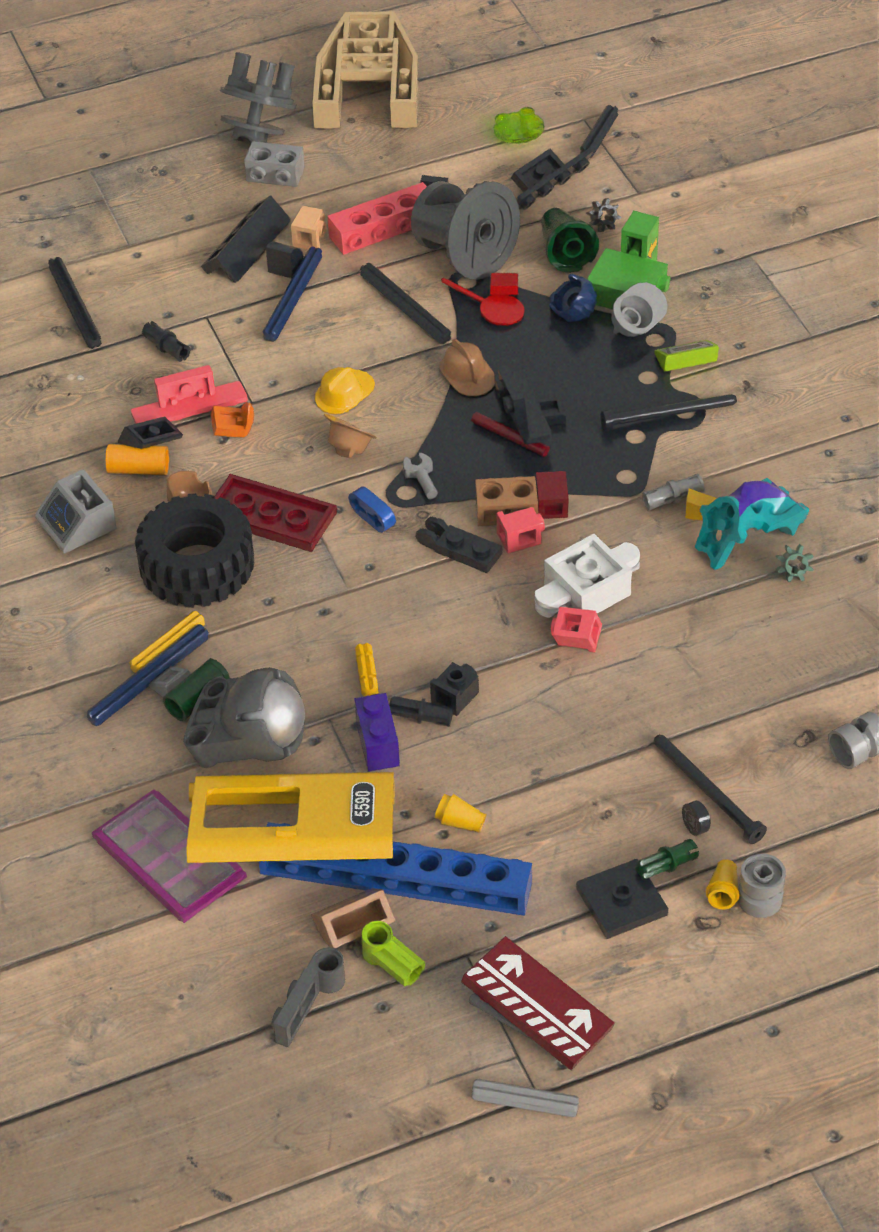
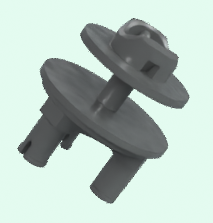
(259, 94)

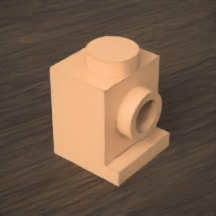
(308, 227)

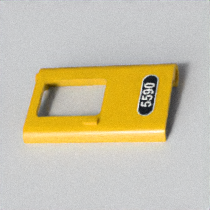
(336, 817)

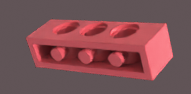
(374, 220)

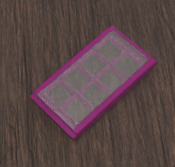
(152, 847)

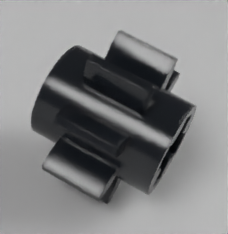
(610, 217)

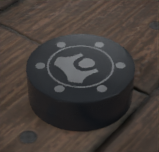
(696, 818)

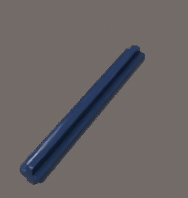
(292, 294)
(141, 679)

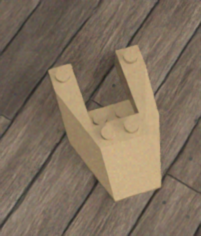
(366, 49)

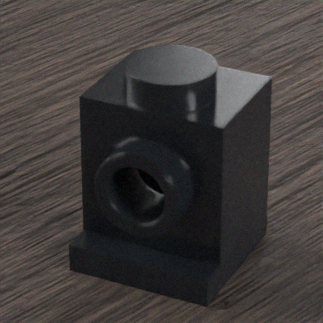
(457, 682)

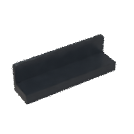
(248, 239)

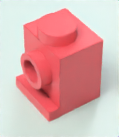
(520, 529)
(574, 619)

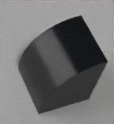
(283, 259)

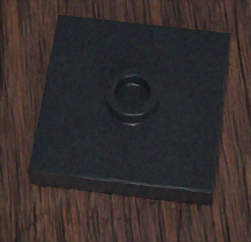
(621, 899)

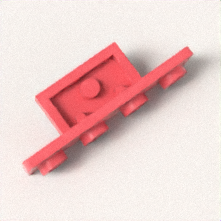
(189, 395)

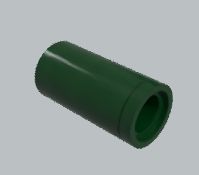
(183, 697)

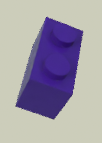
(377, 732)

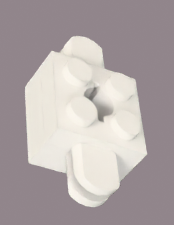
(587, 576)

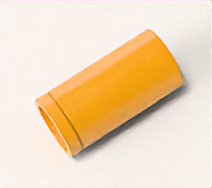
(132, 460)

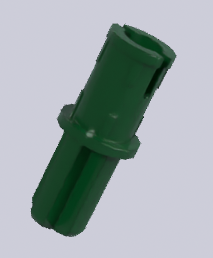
(667, 859)

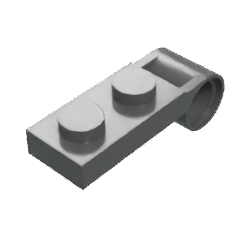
(305, 990)

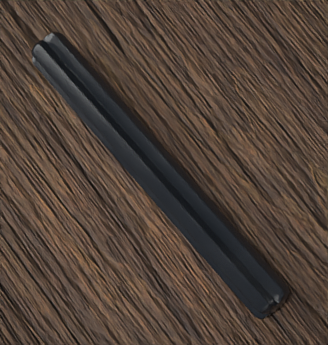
(74, 302)
(405, 303)

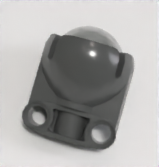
(246, 719)

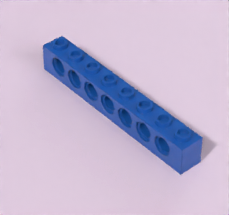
(423, 875)

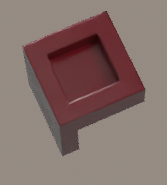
(552, 494)

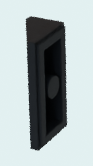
(149, 433)

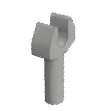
(421, 473)

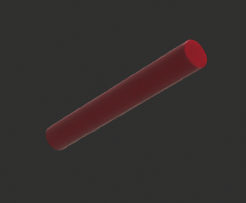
(508, 433)

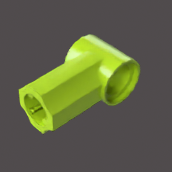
(391, 954)

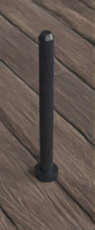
(609, 419)
(753, 830)

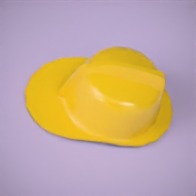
(343, 389)

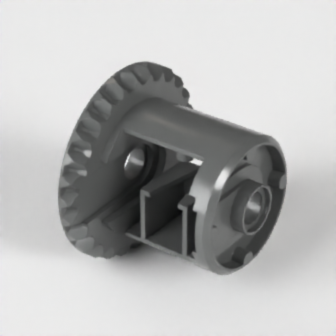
(473, 226)

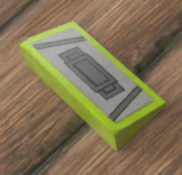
(687, 355)

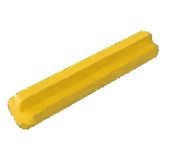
(166, 640)

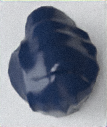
(574, 299)

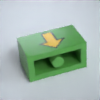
(641, 235)

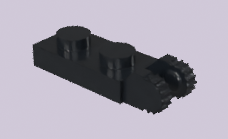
(459, 544)

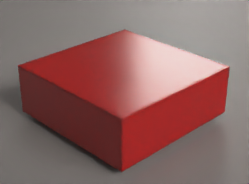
(504, 284)

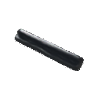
(600, 129)

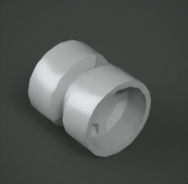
(856, 740)
(761, 885)

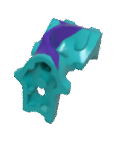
(750, 506)

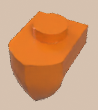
(232, 420)

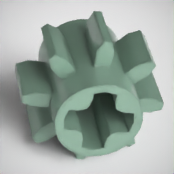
(796, 571)

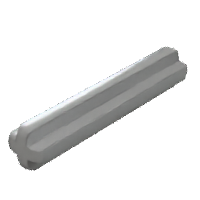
(525, 1097)

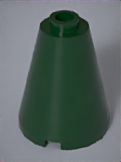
(568, 240)

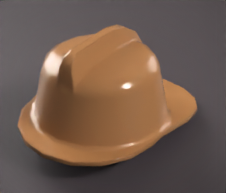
(467, 369)
(347, 437)

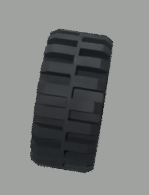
(195, 577)

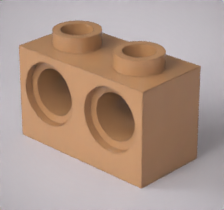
(505, 496)

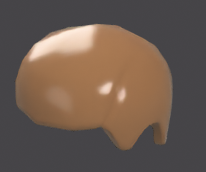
(186, 483)

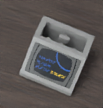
(76, 512)

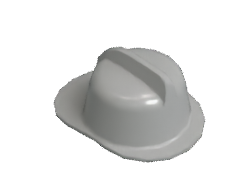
(638, 309)

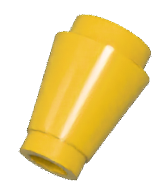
(459, 814)
(723, 885)

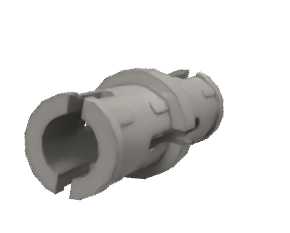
(672, 491)

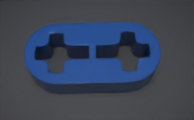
(372, 509)

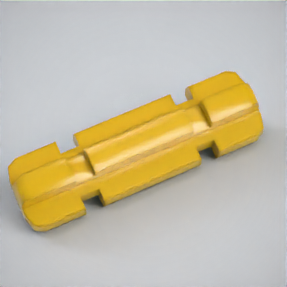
(366, 669)

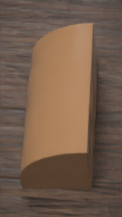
(347, 918)

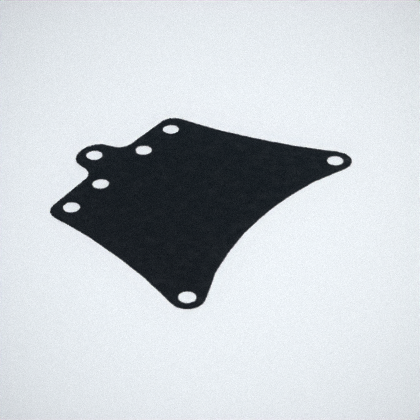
(558, 359)

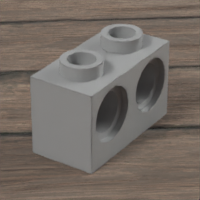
(274, 164)

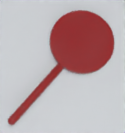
(496, 309)

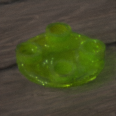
(518, 126)

